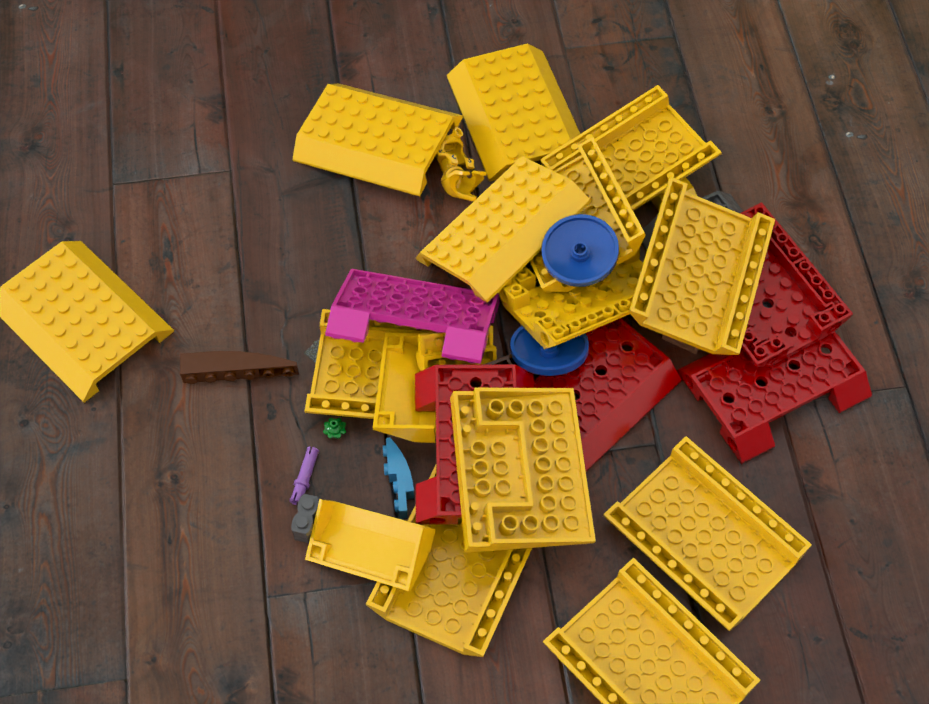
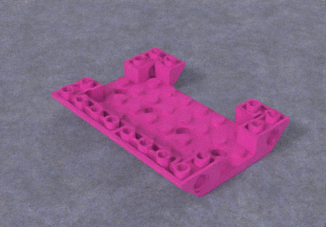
(416, 305)

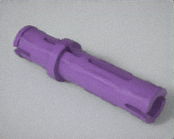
(302, 482)

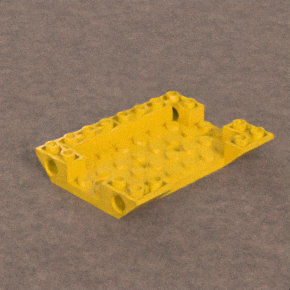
(560, 317)

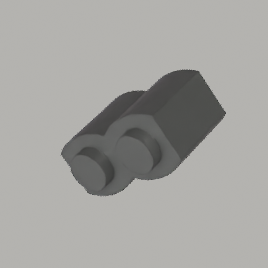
(303, 521)

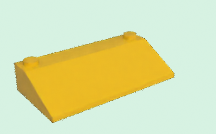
(396, 392)
(369, 544)

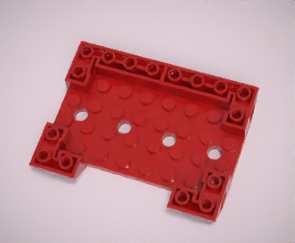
(799, 301)
(621, 397)
(754, 407)
(439, 496)

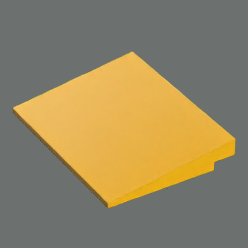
(520, 469)

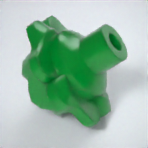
(334, 428)

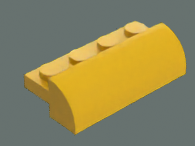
(431, 346)

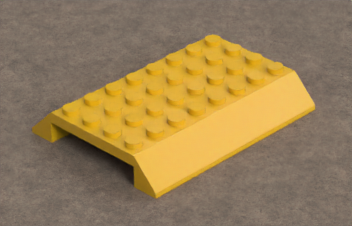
(511, 107)
(373, 137)
(642, 147)
(608, 203)
(504, 227)
(701, 271)
(78, 316)
(349, 371)
(709, 533)
(456, 592)
(648, 648)

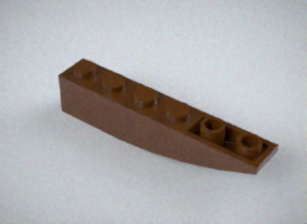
(233, 365)

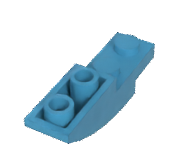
(400, 475)

